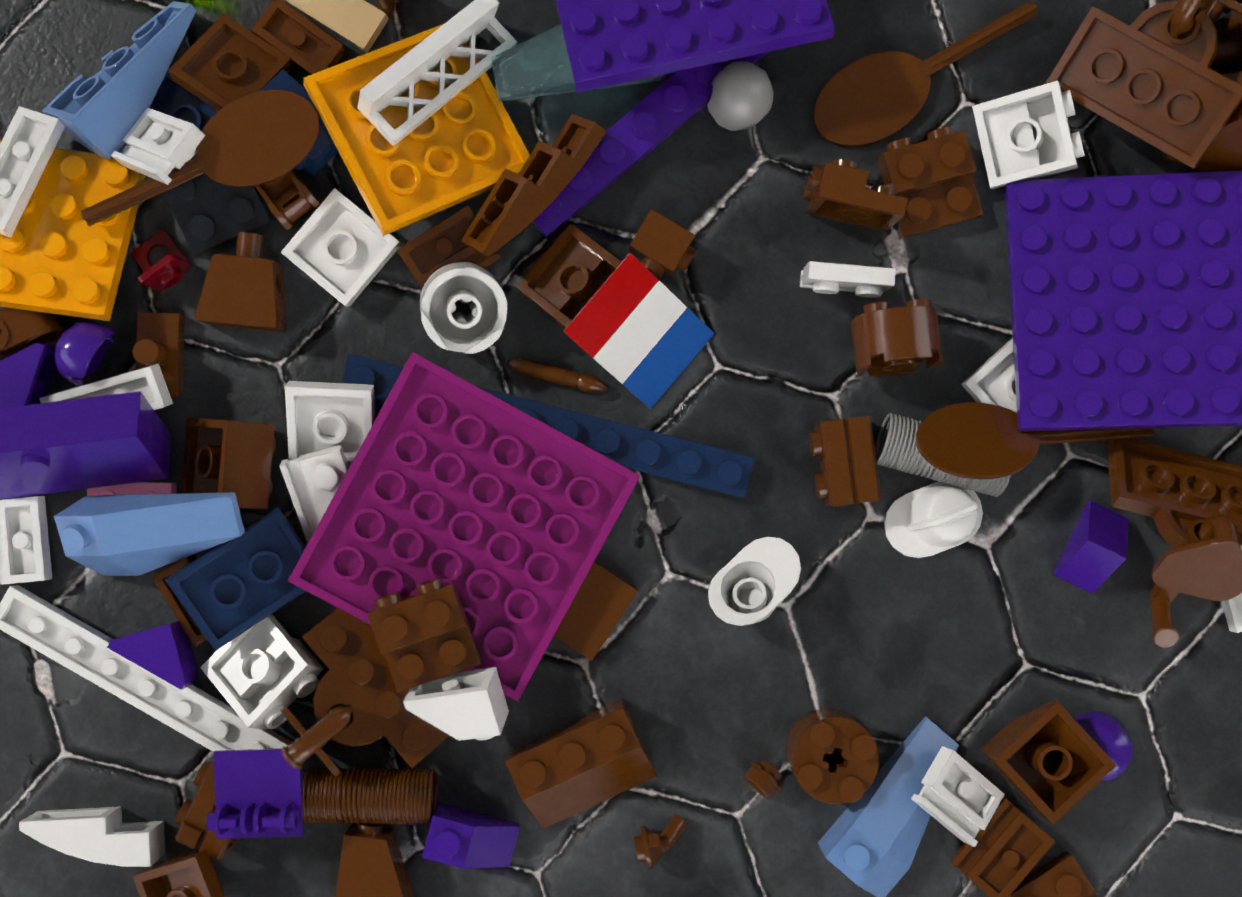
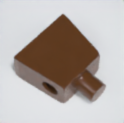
(244, 289)

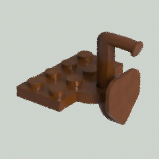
(1150, 79)
(1197, 514)
(364, 684)

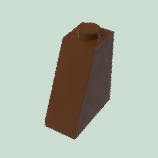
(371, 864)

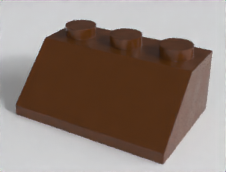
(580, 764)

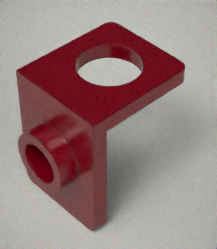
(168, 270)

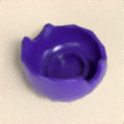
(82, 350)
(1110, 737)

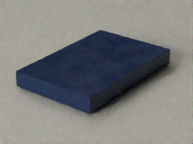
(241, 579)

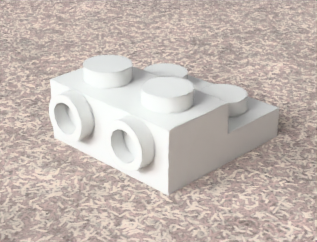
(1028, 135)
(263, 673)

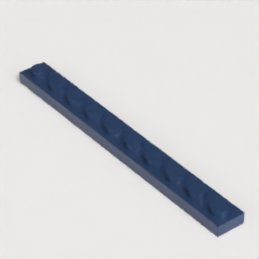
(622, 443)

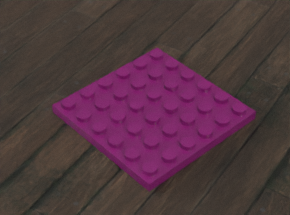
(472, 497)

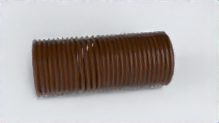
(377, 793)

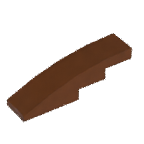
(524, 196)

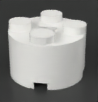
(460, 332)

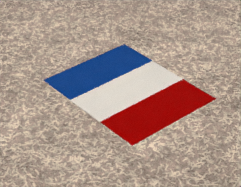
(639, 331)

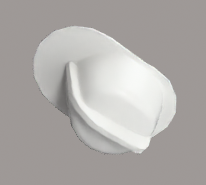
(933, 519)
(755, 581)

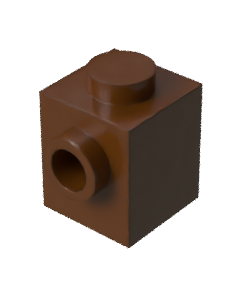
(662, 245)

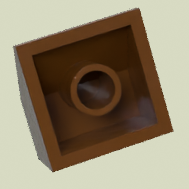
(229, 459)
(1048, 759)

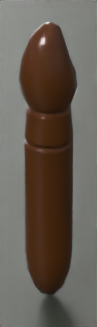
(557, 375)

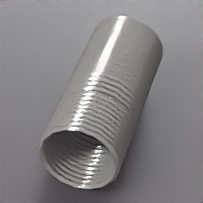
(898, 450)

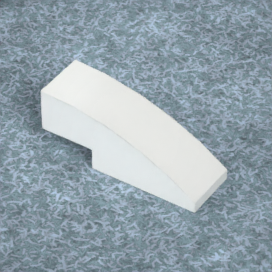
(98, 835)

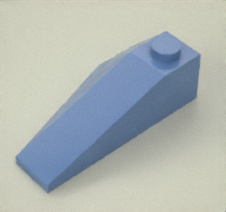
(108, 104)
(146, 530)
(884, 828)

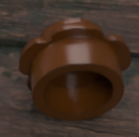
(763, 778)

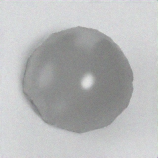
(740, 96)

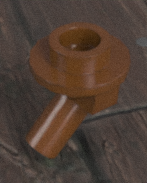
(652, 846)

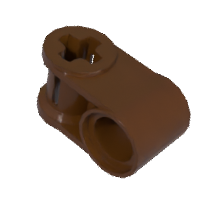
(288, 198)
(25, 328)

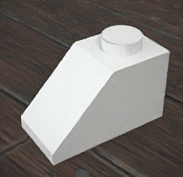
(462, 704)

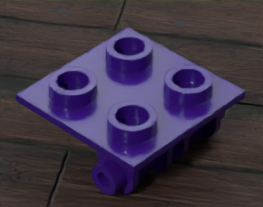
(256, 795)

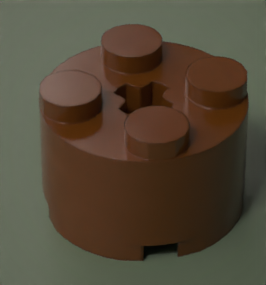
(896, 338)
(843, 777)

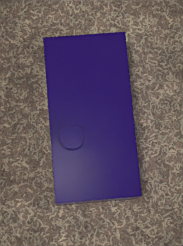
(81, 445)

